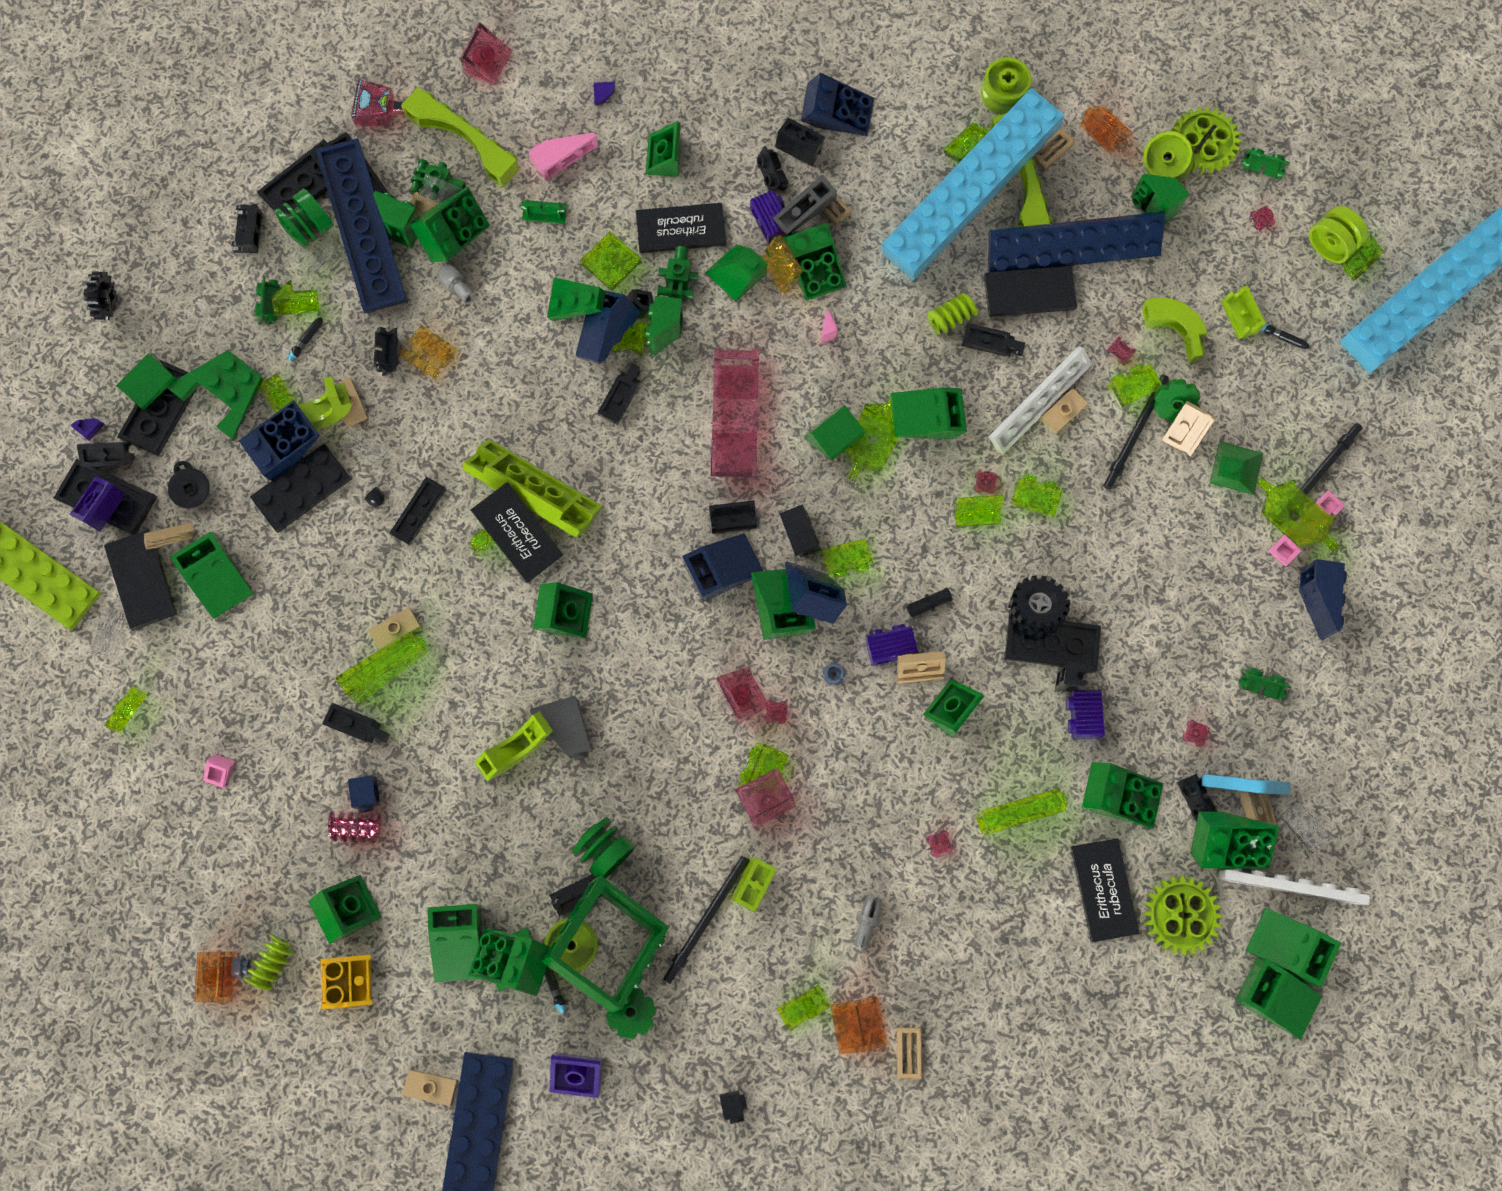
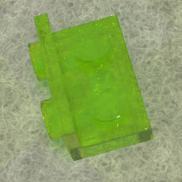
(965, 142)
(1135, 385)
(1037, 495)
(978, 510)
(846, 558)
(762, 760)

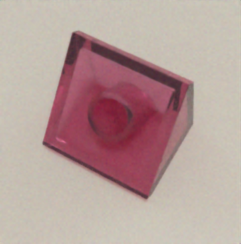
(484, 55)
(741, 694)
(765, 798)

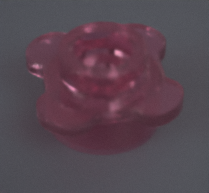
(1263, 212)
(990, 477)
(780, 717)
(1202, 730)
(936, 850)

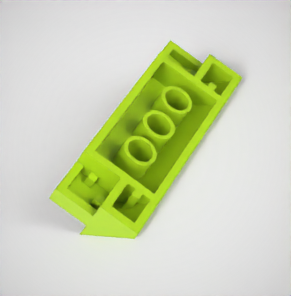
(536, 488)

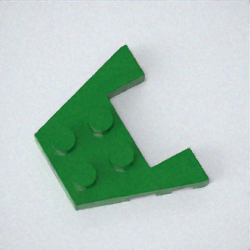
(227, 380)

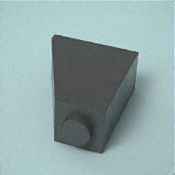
(567, 726)

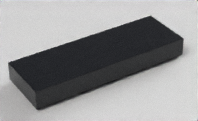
(417, 511)

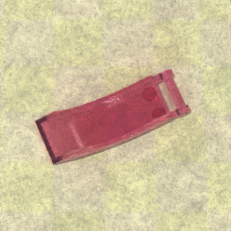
(735, 415)

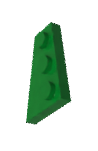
(574, 299)

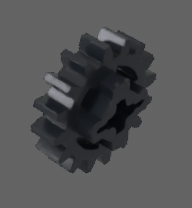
(100, 295)

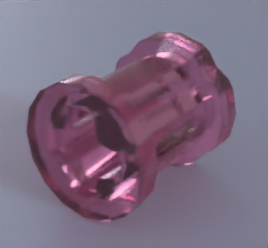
(1121, 350)

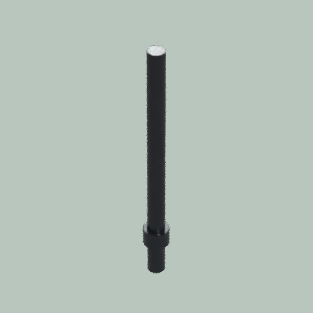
(1343, 443)
(1117, 467)
(680, 960)

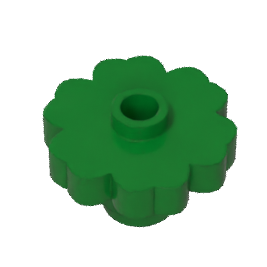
(1173, 396)
(640, 1023)

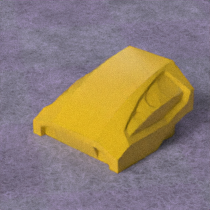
(346, 981)

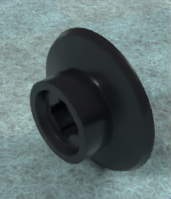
(183, 479)

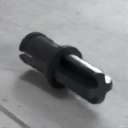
(929, 602)

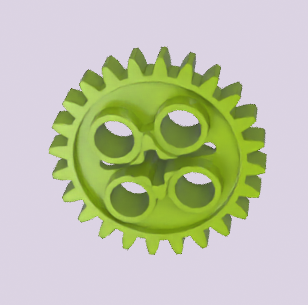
(1221, 150)
(1160, 914)

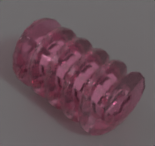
(354, 829)

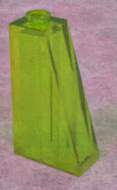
(381, 667)
(1021, 811)

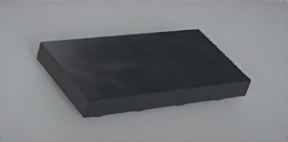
(1030, 291)
(300, 488)
(140, 581)

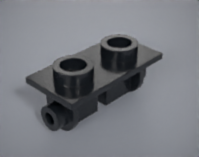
(768, 163)
(386, 360)
(1193, 794)
(568, 897)

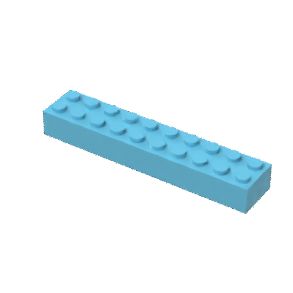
(972, 184)
(1427, 295)

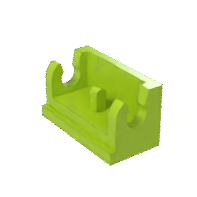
(1243, 313)
(753, 884)

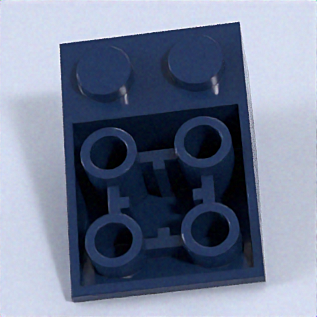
(836, 106)
(606, 328)
(280, 441)
(721, 566)
(814, 593)
(1323, 595)

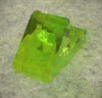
(289, 302)
(633, 339)
(803, 1007)

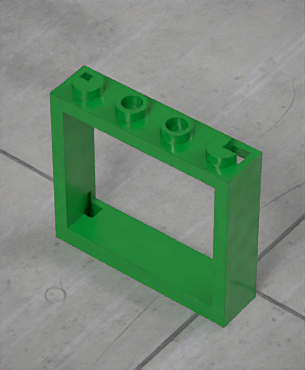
(644, 959)

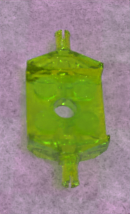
(875, 420)
(1314, 521)

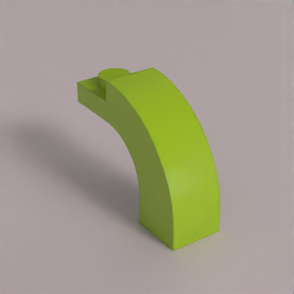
(1181, 319)
(329, 407)
(515, 748)

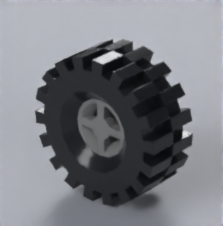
(1050, 604)

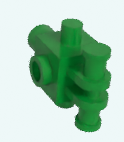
(438, 171)
(677, 276)

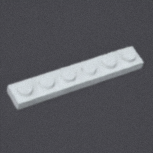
(1040, 400)
(1302, 887)

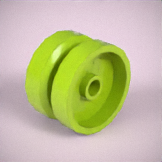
(1005, 84)
(1169, 145)
(1338, 234)
(585, 942)

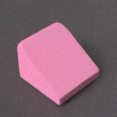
(829, 328)
(218, 770)

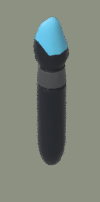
(1287, 337)
(305, 338)
(553, 985)

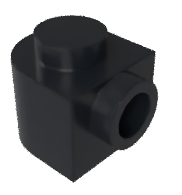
(641, 301)
(733, 1106)

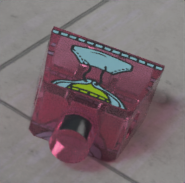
(374, 105)

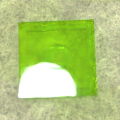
(610, 261)

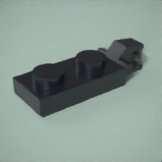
(991, 341)
(620, 395)
(354, 724)

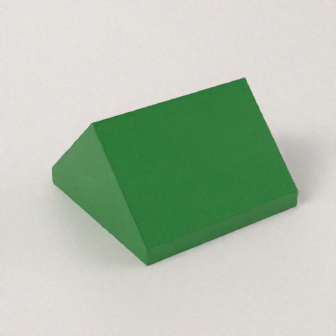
(664, 151)
(146, 381)
(835, 433)
(953, 706)

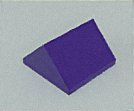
(98, 503)
(575, 1074)

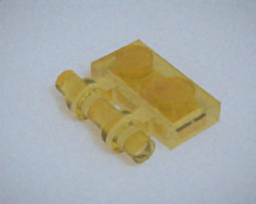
(781, 264)
(432, 346)

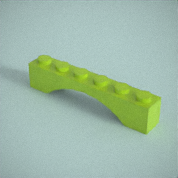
(429, 113)
(1035, 204)

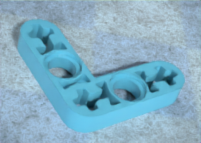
(1247, 785)

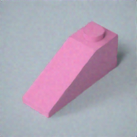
(559, 153)

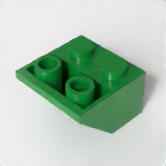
(1159, 194)
(397, 217)
(665, 323)

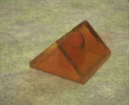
(1105, 128)
(214, 977)
(858, 1025)

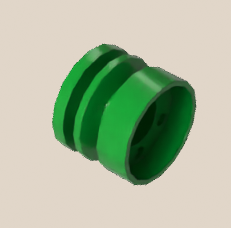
(304, 218)
(603, 849)

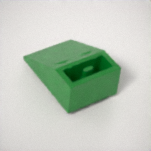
(450, 226)
(818, 259)
(929, 413)
(212, 574)
(775, 606)
(1122, 794)
(1233, 841)
(454, 940)
(1294, 947)
(510, 961)
(1278, 997)

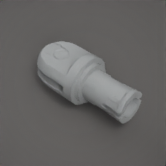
(456, 283)
(867, 923)

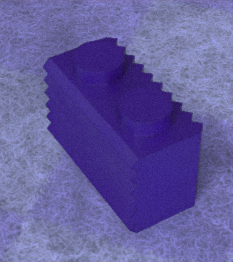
(764, 209)
(887, 646)
(1086, 714)

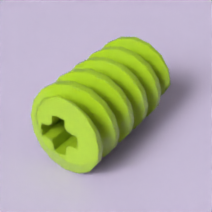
(951, 312)
(270, 963)

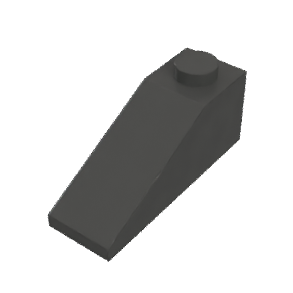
(806, 205)

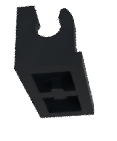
(799, 141)
(247, 229)
(105, 454)
(733, 516)
(800, 531)
(1070, 674)

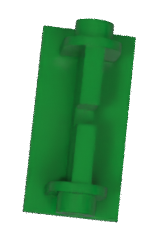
(1273, 164)
(544, 211)
(264, 308)
(1273, 685)

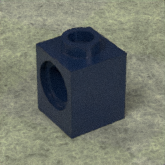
(364, 793)

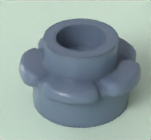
(840, 674)
(239, 967)

